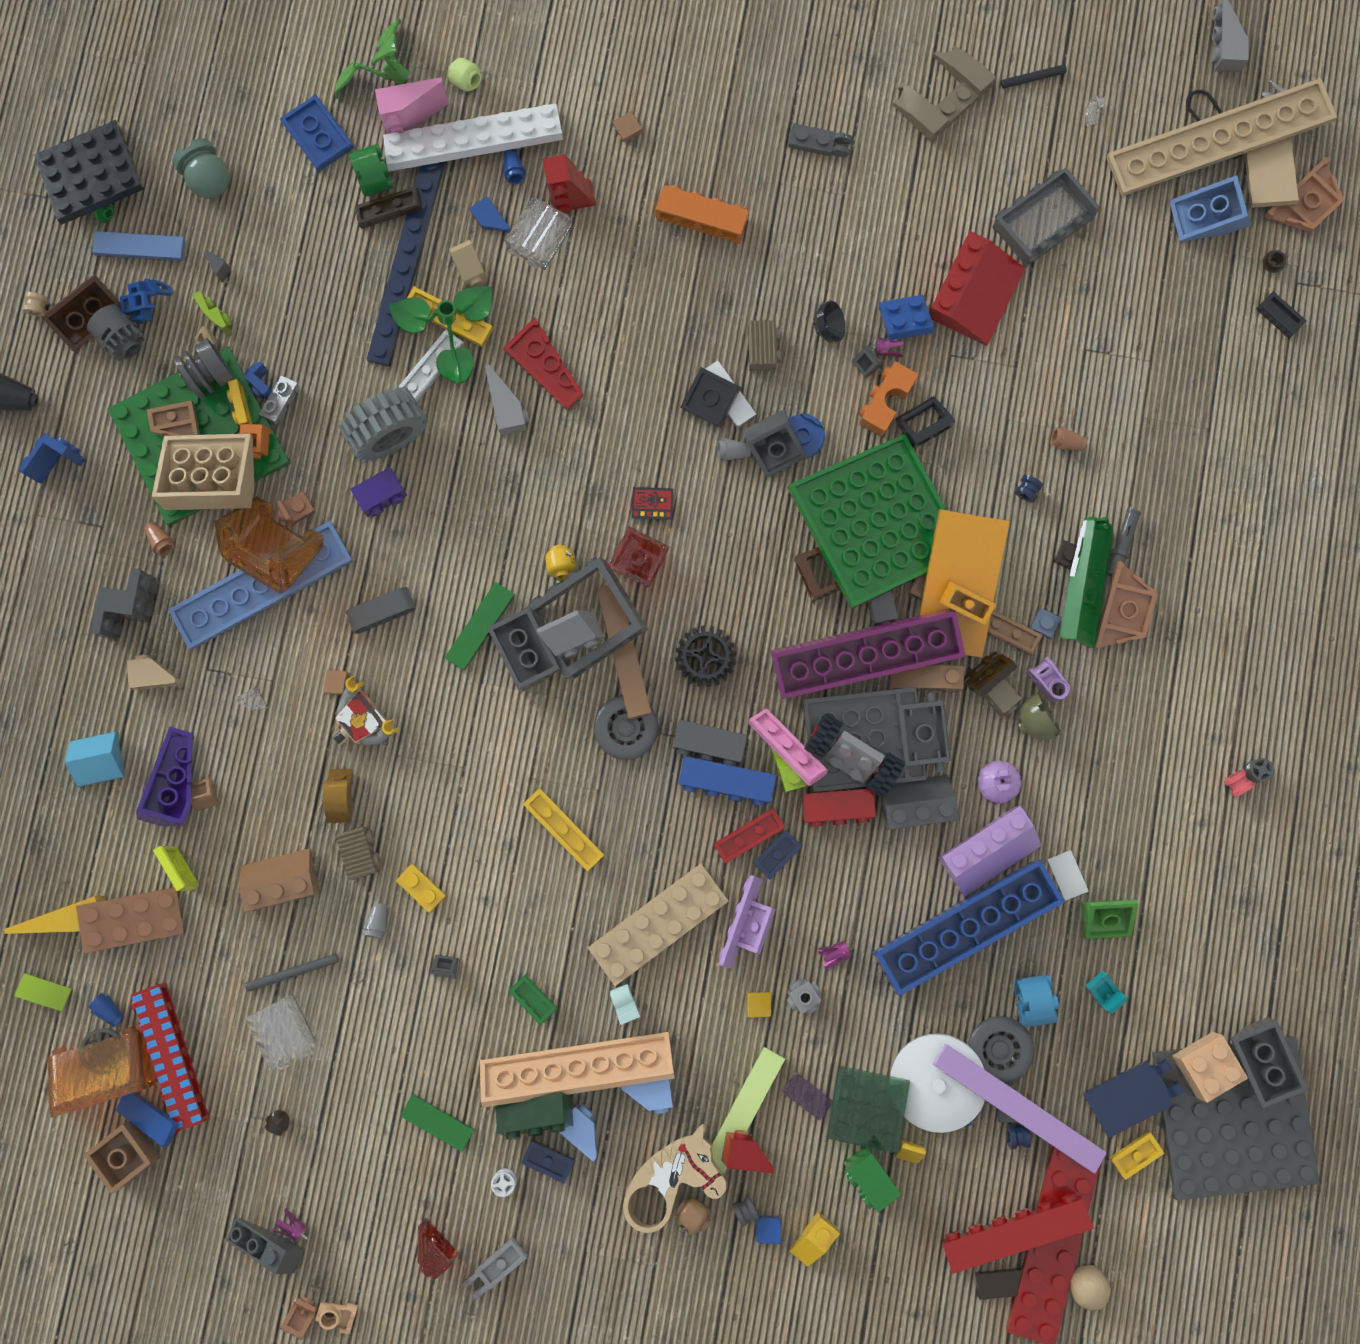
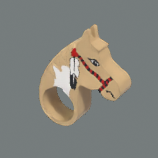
(682, 1161)

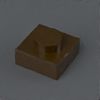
(1065, 554)

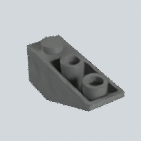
(265, 1247)

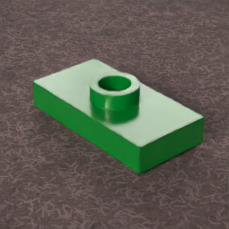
(533, 999)

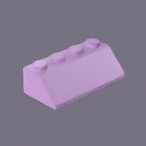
(990, 850)

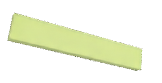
(748, 1100)

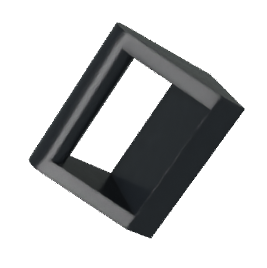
(929, 432)

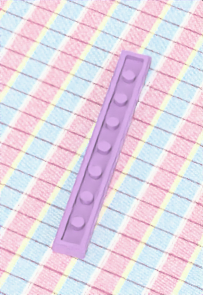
(1019, 1108)

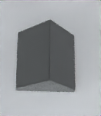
(866, 362)
(444, 966)

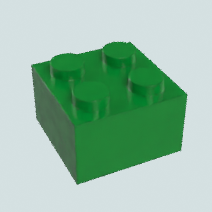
(874, 1183)

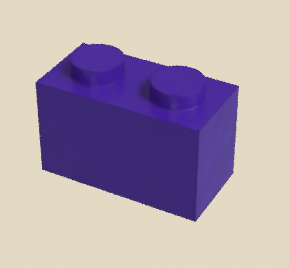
(379, 492)

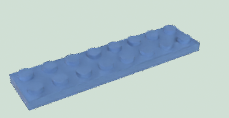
(243, 597)

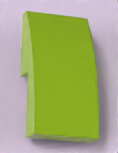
(219, 319)
(42, 992)

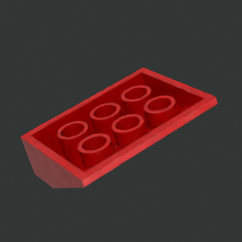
(977, 289)

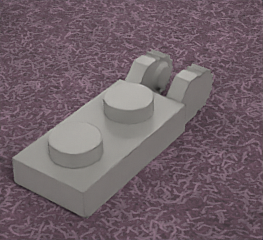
(497, 1266)

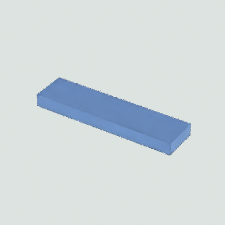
(138, 246)

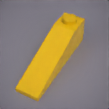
(56, 921)

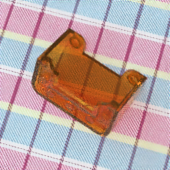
(264, 547)
(98, 1072)

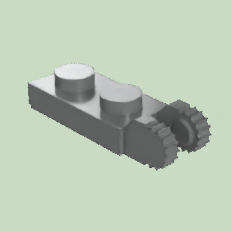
(819, 140)

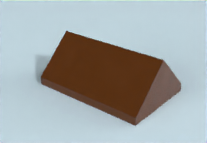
(74, 311)

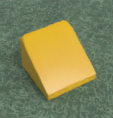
(758, 1004)
(910, 1152)

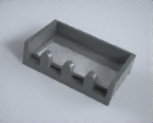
(1045, 216)

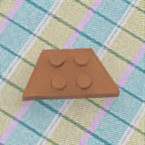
(1317, 200)
(1126, 608)

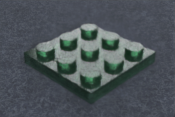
(868, 1109)

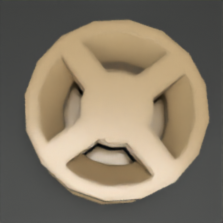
(35, 304)

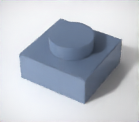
(1045, 623)

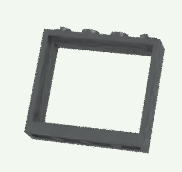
(611, 645)

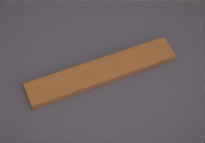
(1000, 626)
(625, 657)

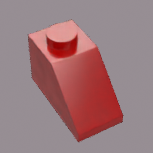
(743, 1153)

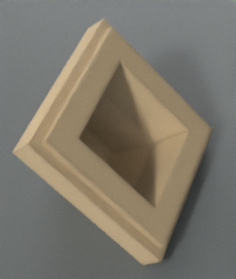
(205, 333)

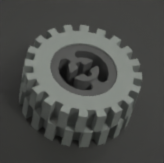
(383, 424)

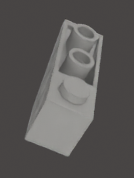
(1230, 39)

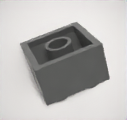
(775, 443)

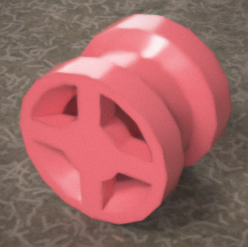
(1239, 783)

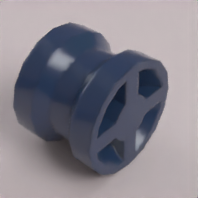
(1028, 488)
(1018, 1136)

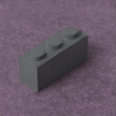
(709, 742)

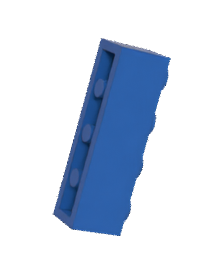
(726, 780)

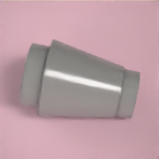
(731, 449)
(376, 921)

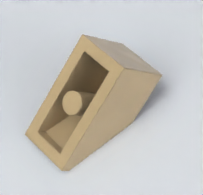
(468, 264)
(149, 674)

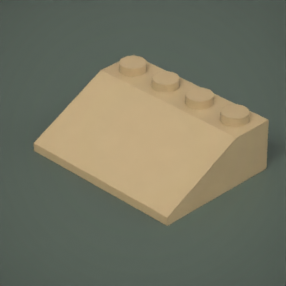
(205, 472)

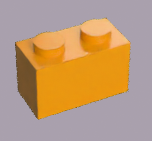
(967, 603)

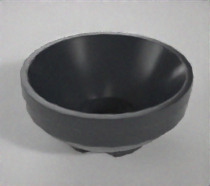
(829, 322)

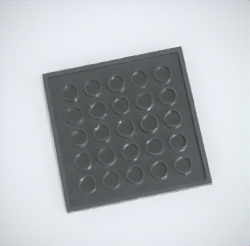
(1233, 1141)

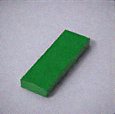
(437, 1122)

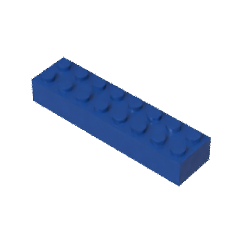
(968, 927)

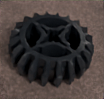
(716, 658)

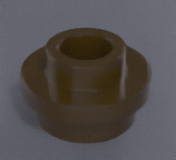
(1280, 259)

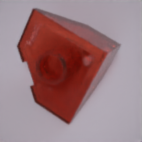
(434, 1250)

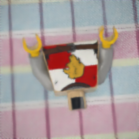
(361, 718)

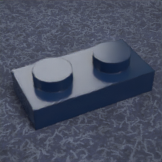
(777, 854)
(548, 1161)

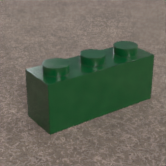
(534, 1116)

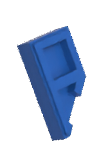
(488, 216)

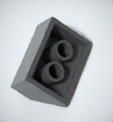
(523, 649)
(920, 803)
(1268, 1062)

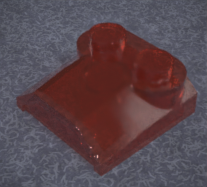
(638, 557)

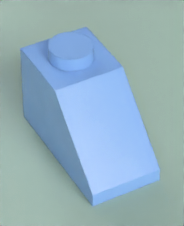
(652, 1095)
(583, 1132)

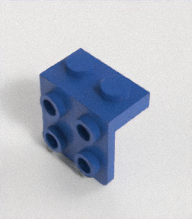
(45, 456)

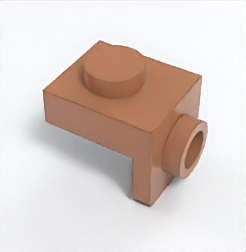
(299, 1317)

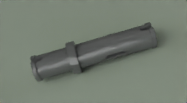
(1123, 543)

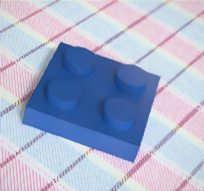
(906, 317)

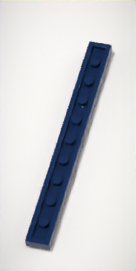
(405, 264)

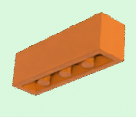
(702, 213)

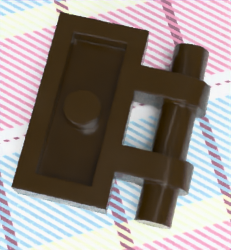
(989, 673)

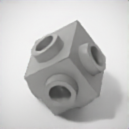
(797, 989)

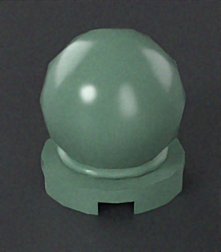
(202, 169)

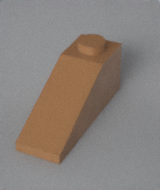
(930, 678)

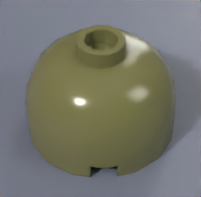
(1037, 719)

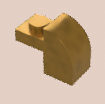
(337, 796)

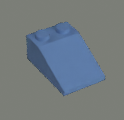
(1210, 211)

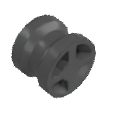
(1264, 768)
(745, 1211)

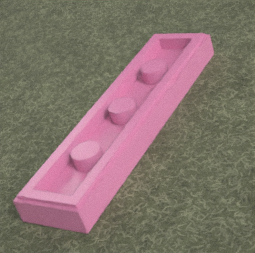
(788, 747)

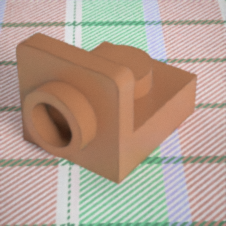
(295, 508)

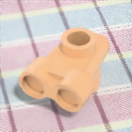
(341, 1318)

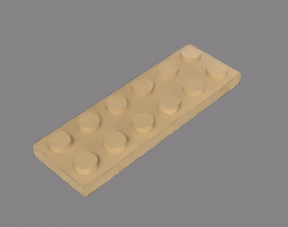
(657, 924)

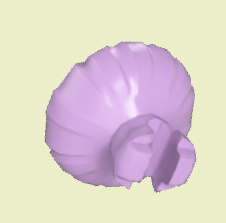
(990, 782)

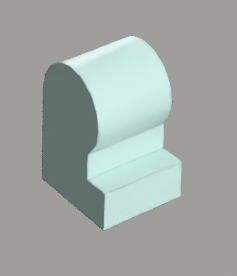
(624, 1004)

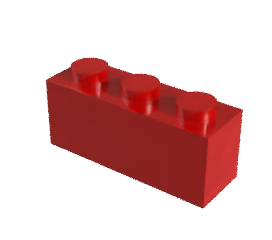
(838, 807)

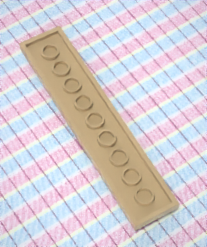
(1221, 137)

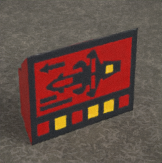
(652, 503)

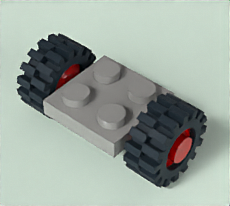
(854, 756)

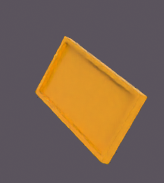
(970, 554)

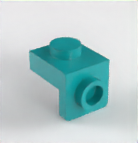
(1106, 993)

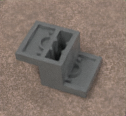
(120, 604)

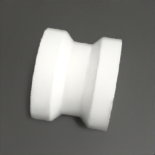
(504, 1187)

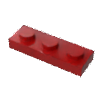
(749, 835)

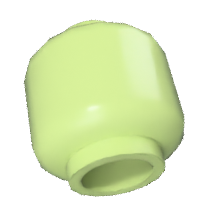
(464, 74)

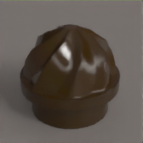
(277, 1122)

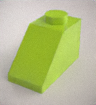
(789, 778)

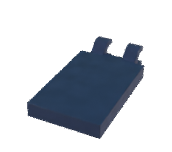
(1132, 1096)

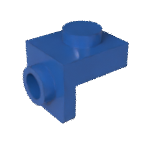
(253, 376)

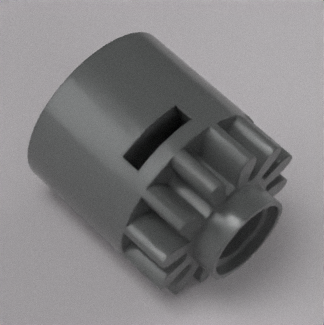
(115, 332)

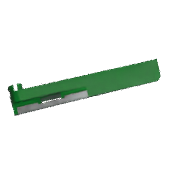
(1087, 582)

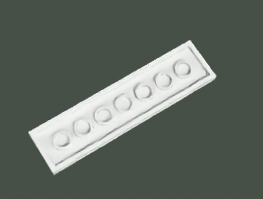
(472, 137)

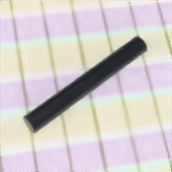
(1033, 76)

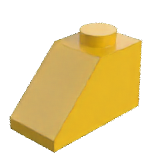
(815, 1239)

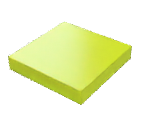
(176, 868)

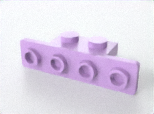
(749, 925)

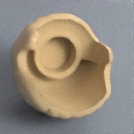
(1090, 1287)

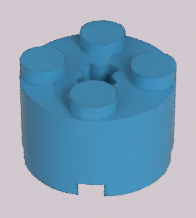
(1035, 1001)

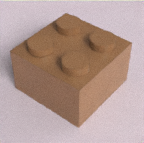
(121, 1156)

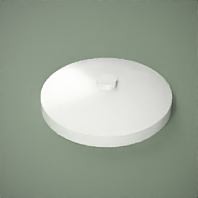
(935, 1098)

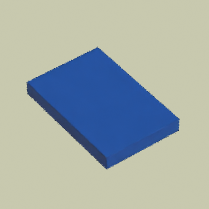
(317, 133)

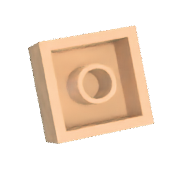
(1210, 1067)

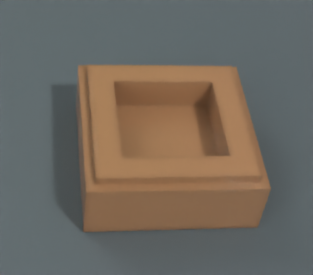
(627, 126)

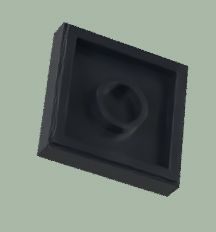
(710, 397)

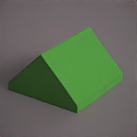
(1108, 918)

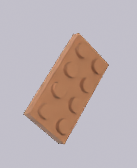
(129, 920)

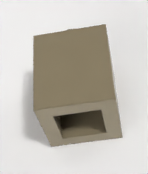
(1003, 698)

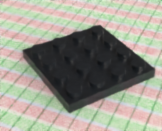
(88, 172)

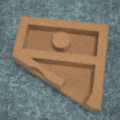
(174, 419)

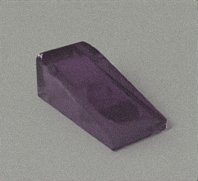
(807, 1096)

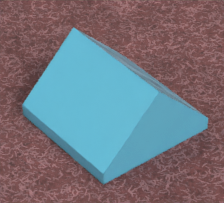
(95, 759)

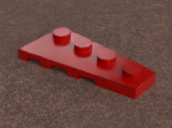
(542, 362)

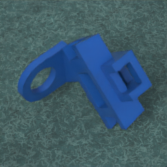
(140, 300)

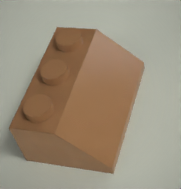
(278, 880)

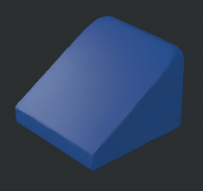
(768, 1229)

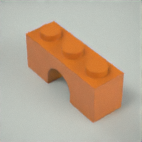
(897, 382)

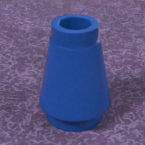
(513, 168)
(106, 1009)

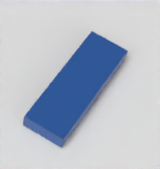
(147, 1118)

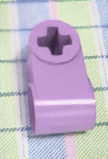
(1048, 679)

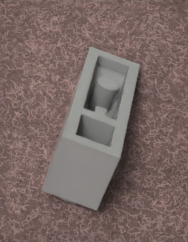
(507, 408)

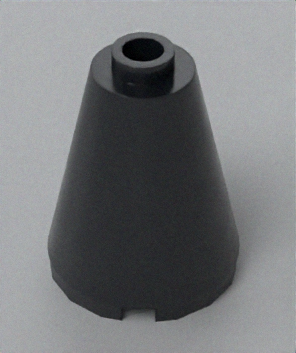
(16, 395)

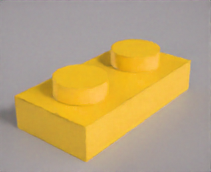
(237, 396)
(421, 888)
(1136, 1155)

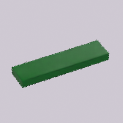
(476, 629)

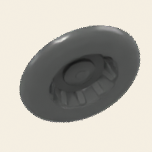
(624, 730)
(1001, 1049)

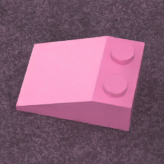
(410, 104)

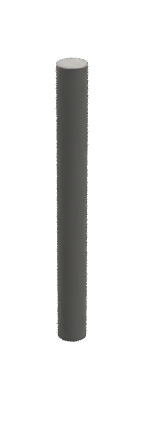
(291, 972)

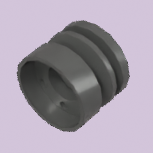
(203, 369)

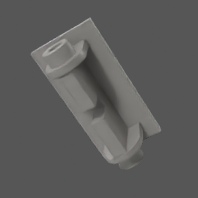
(282, 394)

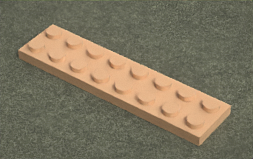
(576, 1069)

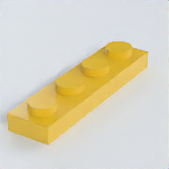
(475, 332)
(563, 829)

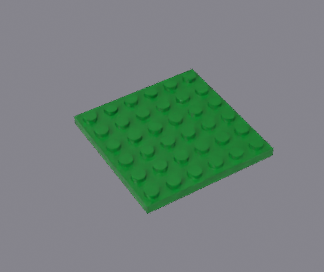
(213, 418)
(872, 518)

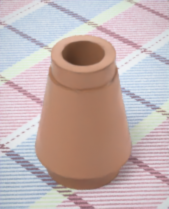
(1066, 439)
(159, 539)

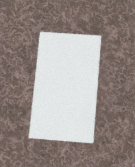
(1068, 875)

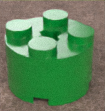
(371, 170)

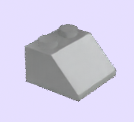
(571, 633)

